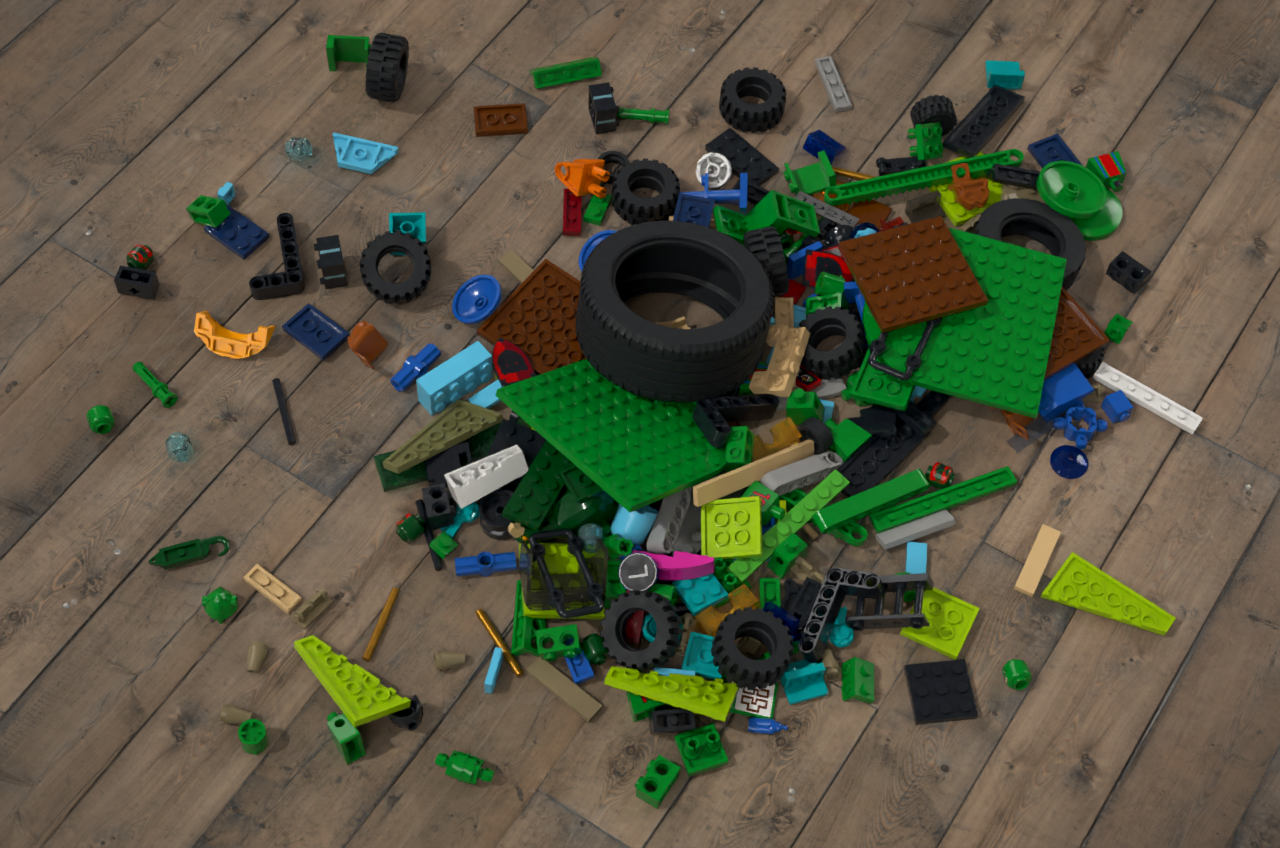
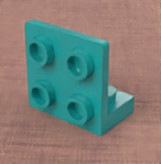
(1004, 74)

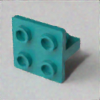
(804, 681)

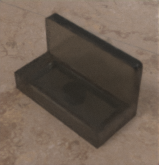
(924, 207)

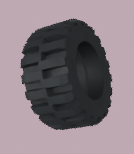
(387, 67)
(752, 116)
(645, 175)
(395, 243)
(768, 249)
(842, 358)
(762, 627)
(615, 630)

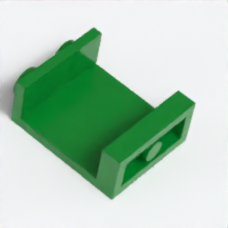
(347, 50)
(811, 178)

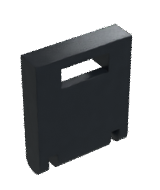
(446, 462)

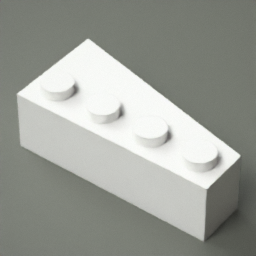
(486, 475)

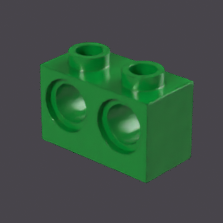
(208, 211)
(823, 301)
(739, 447)
(613, 585)
(558, 636)
(661, 783)

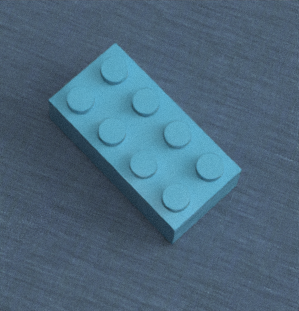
(454, 378)

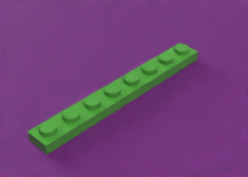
(791, 523)

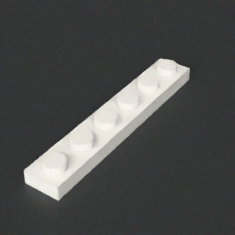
(1148, 398)

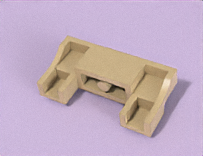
(784, 363)

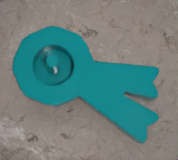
(462, 516)
(841, 634)

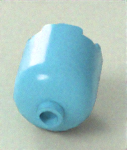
(634, 524)

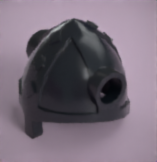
(838, 233)
(409, 717)

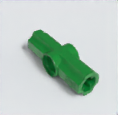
(617, 546)

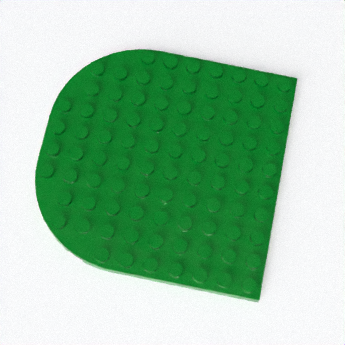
(994, 350)
(620, 440)

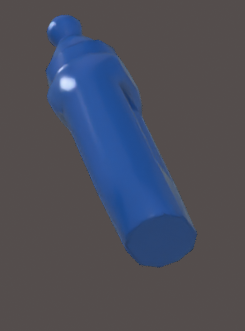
(765, 726)

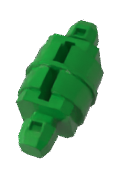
(464, 767)

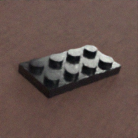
(743, 157)

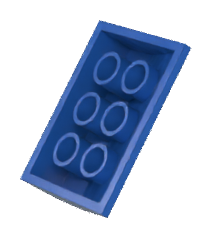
(1063, 392)

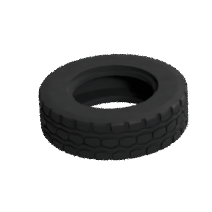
(1040, 223)

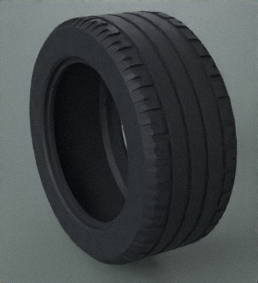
(665, 360)

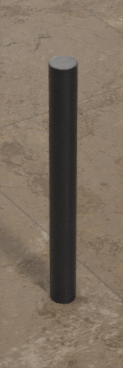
(283, 411)
(428, 534)

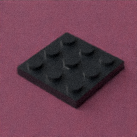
(940, 691)

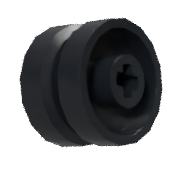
(491, 514)

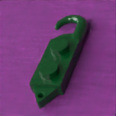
(187, 552)

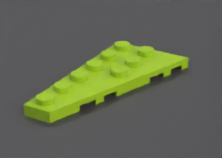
(1094, 591)
(350, 686)
(679, 690)

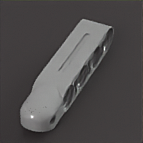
(802, 472)
(669, 522)

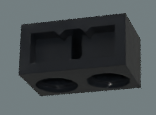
(1128, 272)
(438, 507)

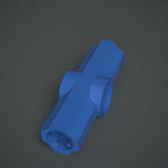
(415, 367)
(497, 563)

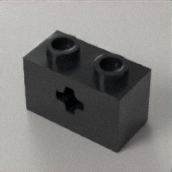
(136, 282)
(671, 721)

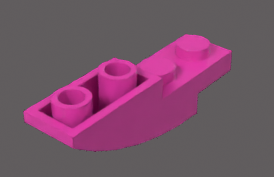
(682, 565)

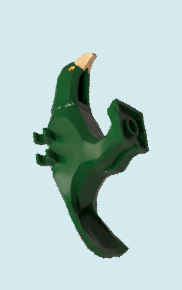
(578, 505)

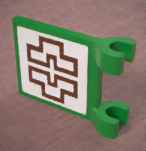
(755, 702)

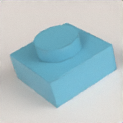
(226, 192)

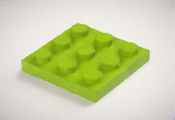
(732, 528)
(949, 623)

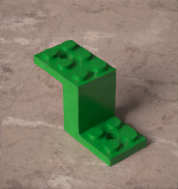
(773, 210)

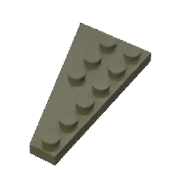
(449, 428)

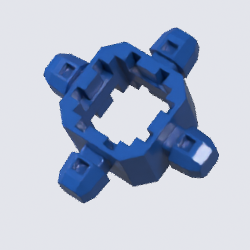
(1080, 436)

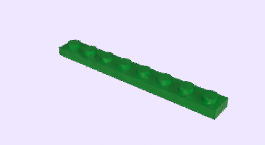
(943, 499)

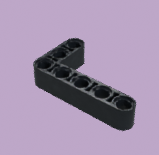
(282, 283)
(714, 413)
(822, 618)

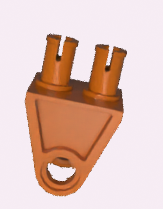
(583, 176)

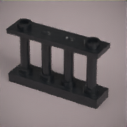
(900, 585)

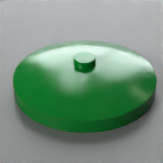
(1071, 189)
(1103, 223)

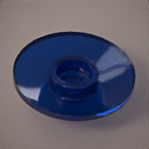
(1064, 466)

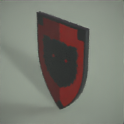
(820, 262)
(510, 363)

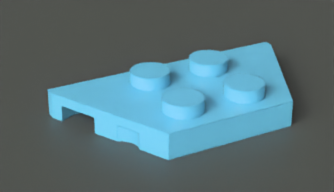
(362, 154)

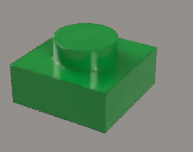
(443, 545)

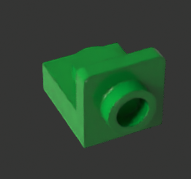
(1117, 328)

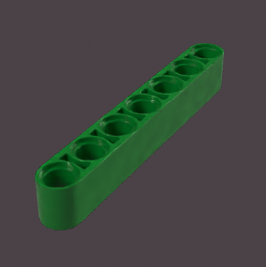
(870, 501)

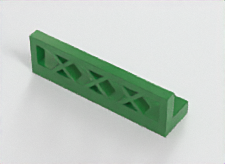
(566, 72)
(523, 629)

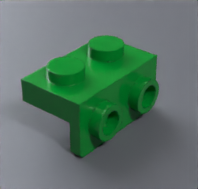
(858, 680)

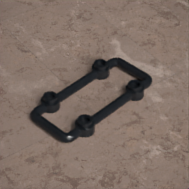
(913, 361)
(556, 596)

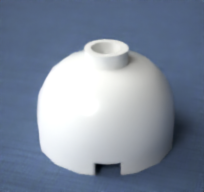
(717, 167)

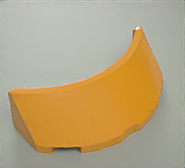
(229, 343)

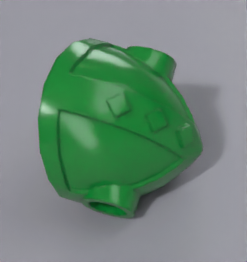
(220, 604)

